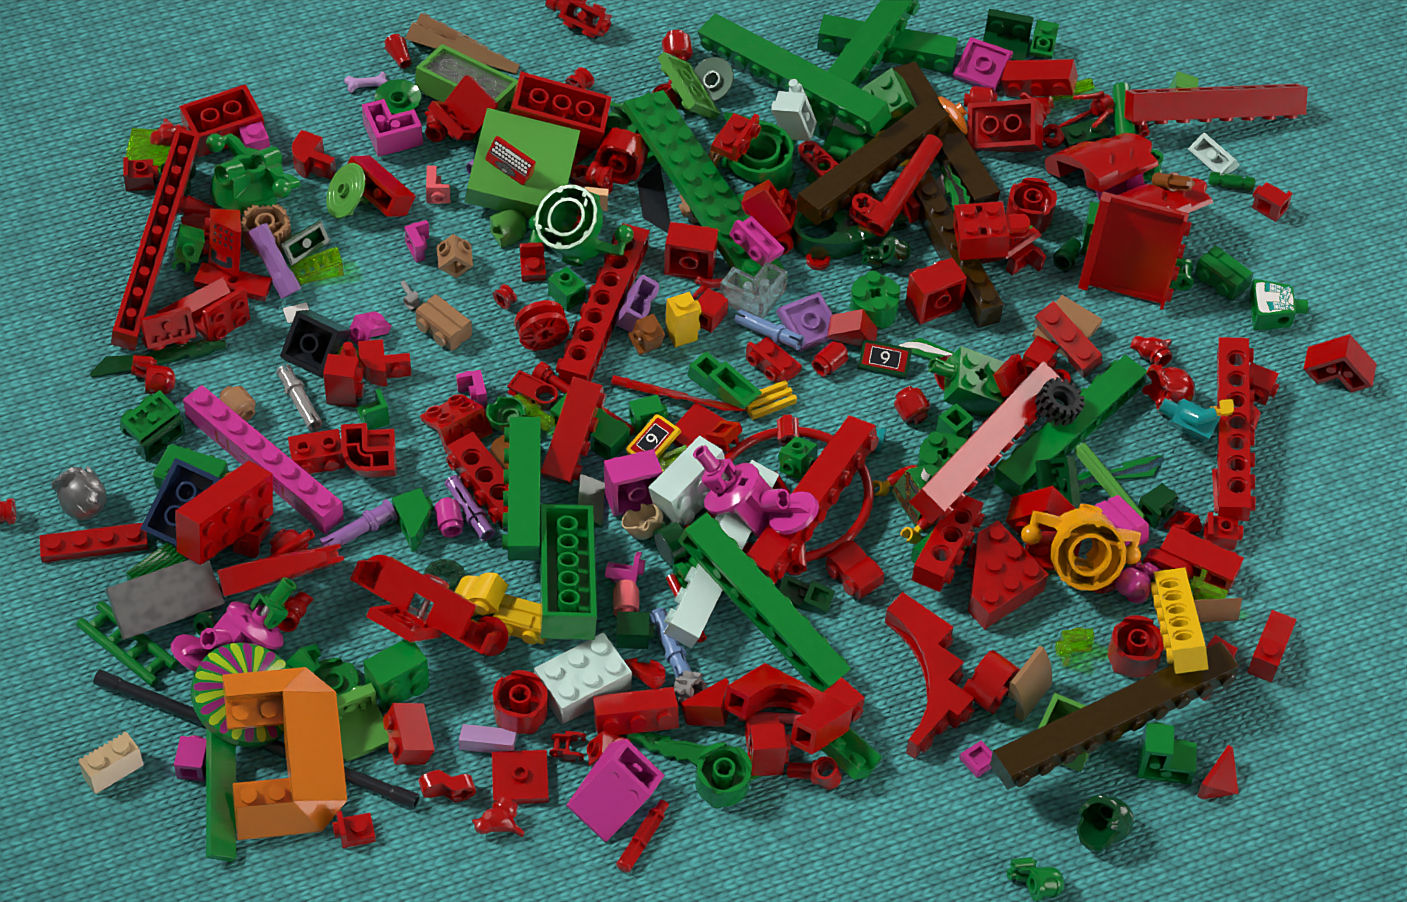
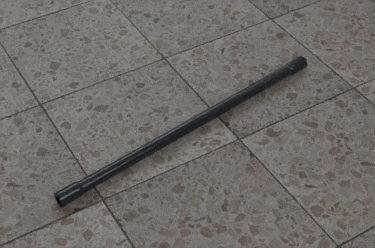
(118, 685)

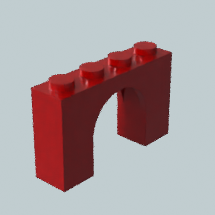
(766, 687)

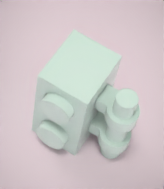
(794, 112)

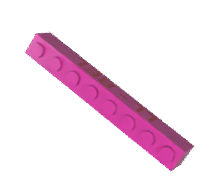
(247, 444)

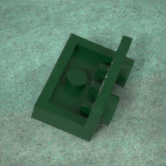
(1060, 474)

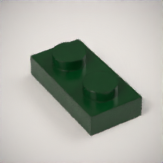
(1084, 132)

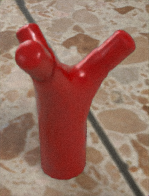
(705, 284)

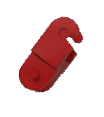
(567, 738)

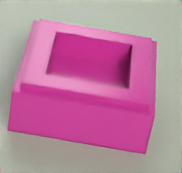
(977, 758)

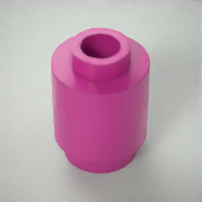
(449, 517)

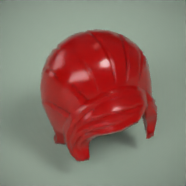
(1169, 384)

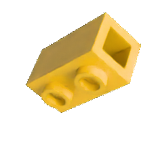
(682, 319)

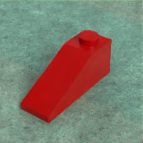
(1271, 646)

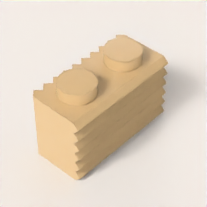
(110, 762)

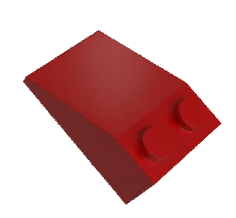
(1006, 126)

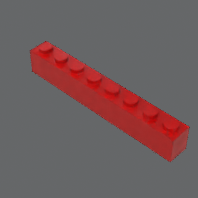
(1215, 102)
(825, 482)

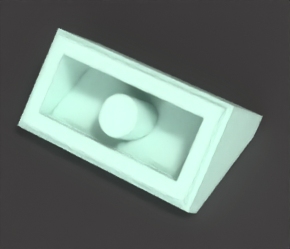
(1213, 155)

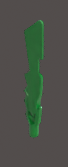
(670, 748)

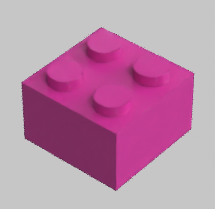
(629, 479)

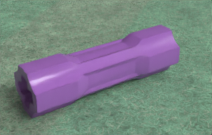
(265, 245)

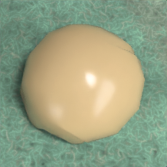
(643, 522)

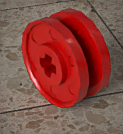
(541, 325)

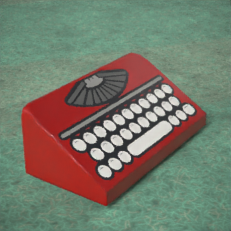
(510, 160)

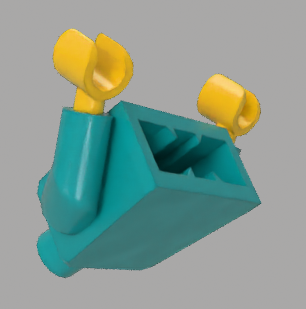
(1195, 419)

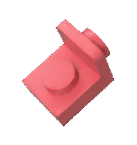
(435, 191)

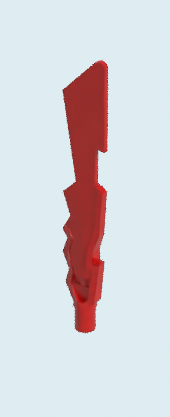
(649, 388)

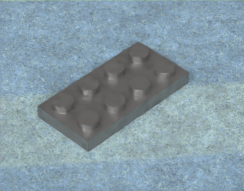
(163, 597)

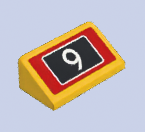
(655, 435)

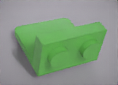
(360, 722)

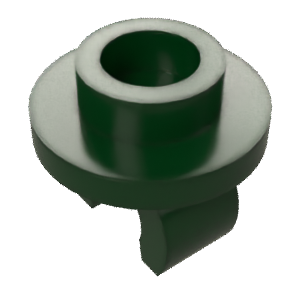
(204, 620)

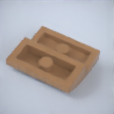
(1081, 317)
(1031, 683)

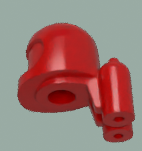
(155, 376)

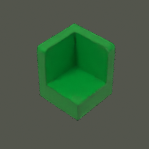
(374, 413)

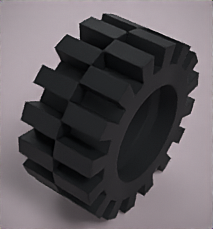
(1064, 392)

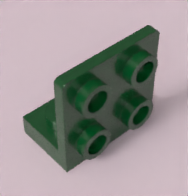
(1009, 32)

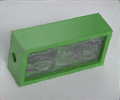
(445, 69)

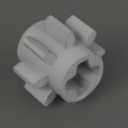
(689, 685)

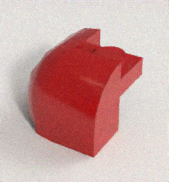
(369, 451)

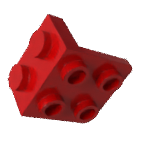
(463, 109)

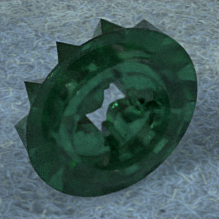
(446, 568)

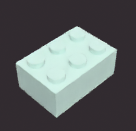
(680, 487)
(582, 673)

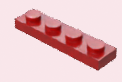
(92, 542)

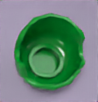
(502, 410)

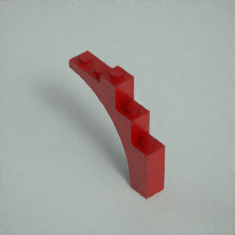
(942, 671)

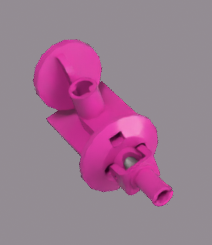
(745, 492)

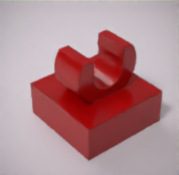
(724, 434)

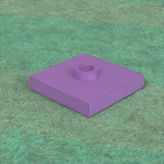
(807, 318)

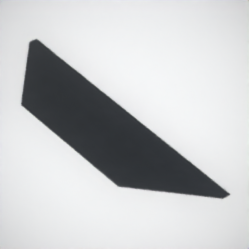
(653, 198)

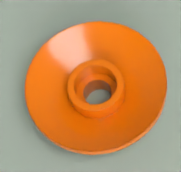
(956, 112)

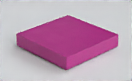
(982, 64)

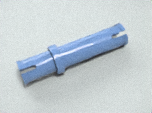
(777, 333)
(674, 652)

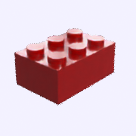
(220, 115)

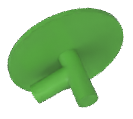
(346, 191)

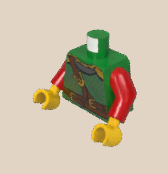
(906, 484)

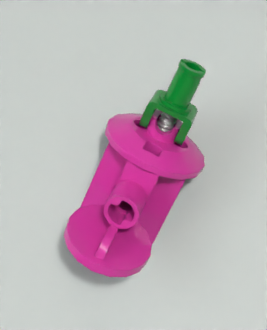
(240, 624)

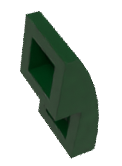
(807, 597)

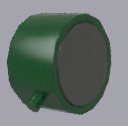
(667, 543)

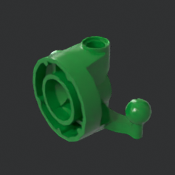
(766, 158)
(250, 177)
(557, 216)

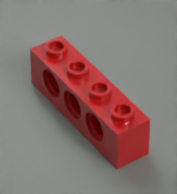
(472, 451)
(947, 543)

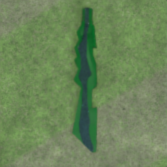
(1131, 469)

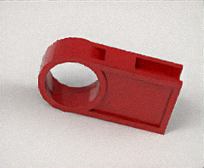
(530, 388)

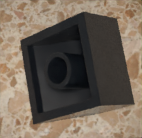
(312, 340)

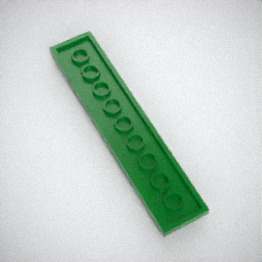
(692, 173)

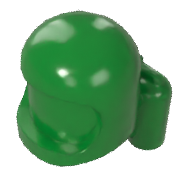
(1040, 880)

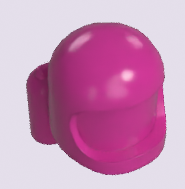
(1136, 581)

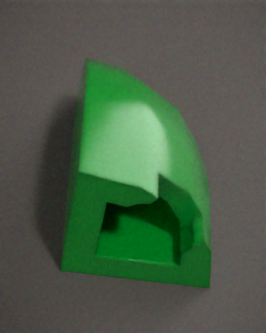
(305, 657)

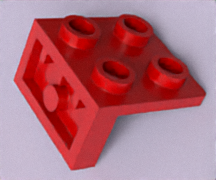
(223, 316)
(457, 419)

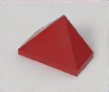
(1222, 777)

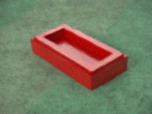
(1010, 375)

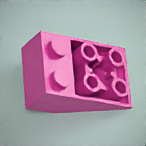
(614, 788)

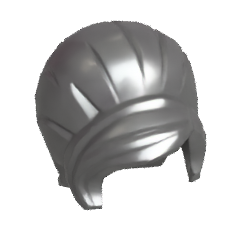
(80, 493)

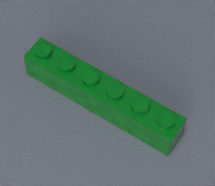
(924, 48)
(523, 489)

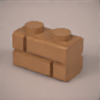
(443, 323)

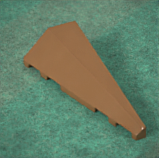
(434, 33)

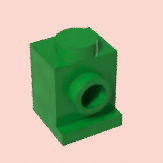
(643, 410)

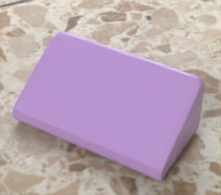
(486, 739)

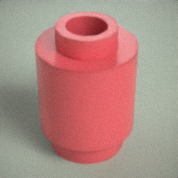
(625, 597)

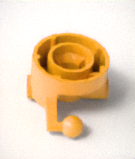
(1107, 552)

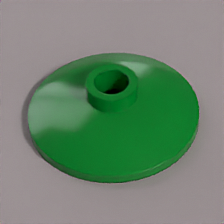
(399, 95)

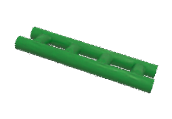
(128, 659)

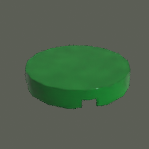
(338, 675)

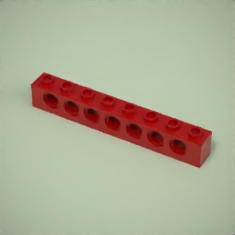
(599, 314)
(1230, 353)

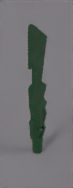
(174, 353)

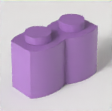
(637, 303)

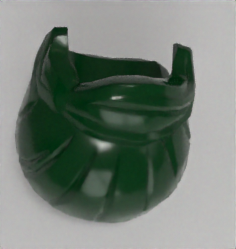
(1104, 822)

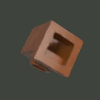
(646, 334)

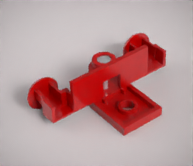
(448, 615)

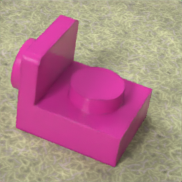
(416, 239)
(473, 382)

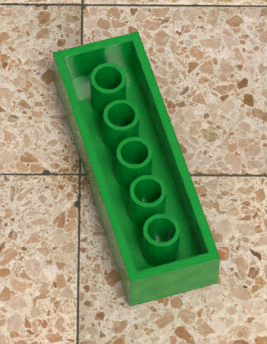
(567, 572)

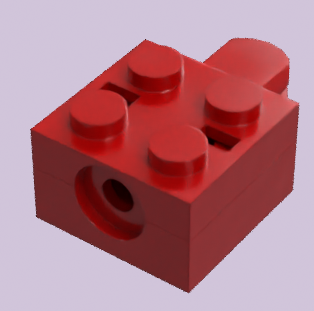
(985, 230)

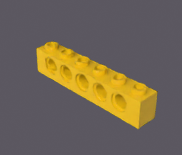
(1179, 621)

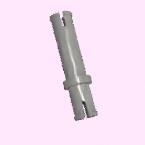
(295, 390)

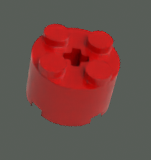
(624, 153)
(1035, 200)
(1135, 647)
(991, 681)
(520, 702)

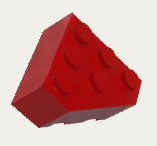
(1001, 576)

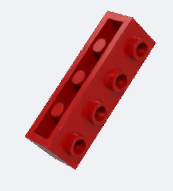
(572, 431)

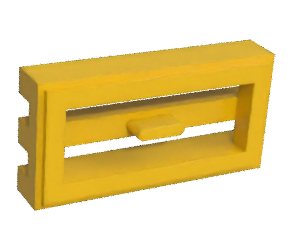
(767, 397)

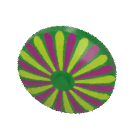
(208, 692)

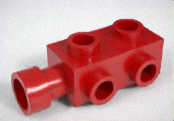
(585, 19)

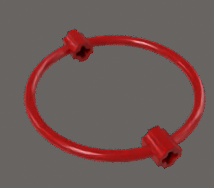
(786, 430)

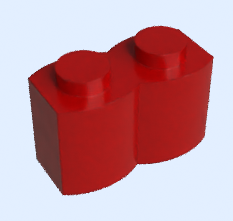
(854, 569)

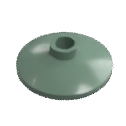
(714, 69)

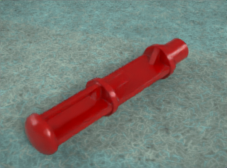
(642, 837)

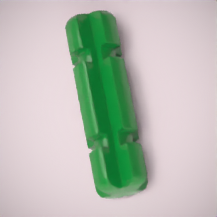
(1231, 181)

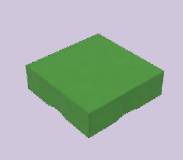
(544, 142)

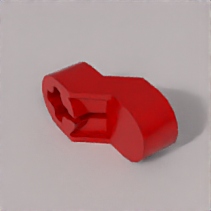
(454, 788)

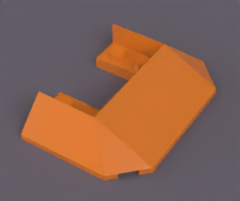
(312, 746)

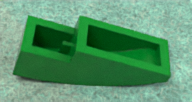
(722, 381)

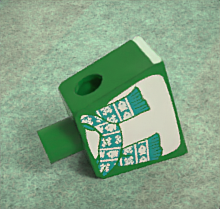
(1274, 305)

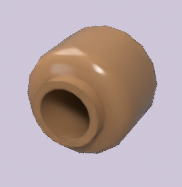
(239, 401)

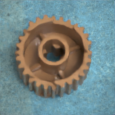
(274, 217)

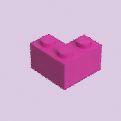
(391, 132)

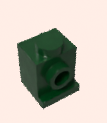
(1158, 504)

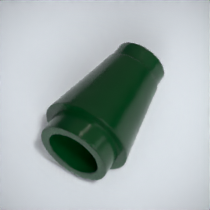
(1067, 254)

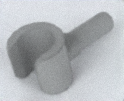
(411, 299)

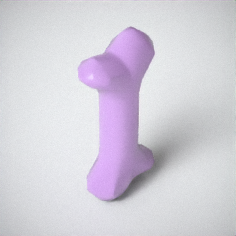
(354, 83)

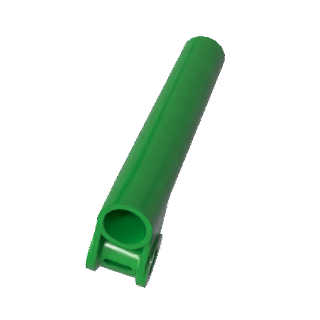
(1124, 125)

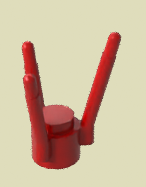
(1101, 105)

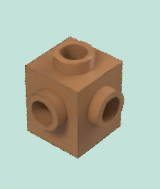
(454, 256)

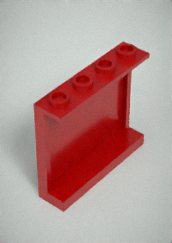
(1135, 248)

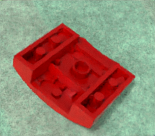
(1105, 160)
(1179, 200)

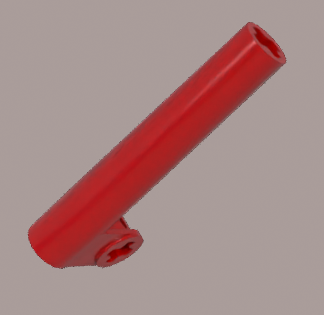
(880, 215)

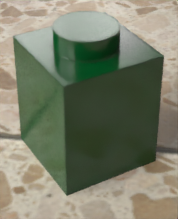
(634, 630)

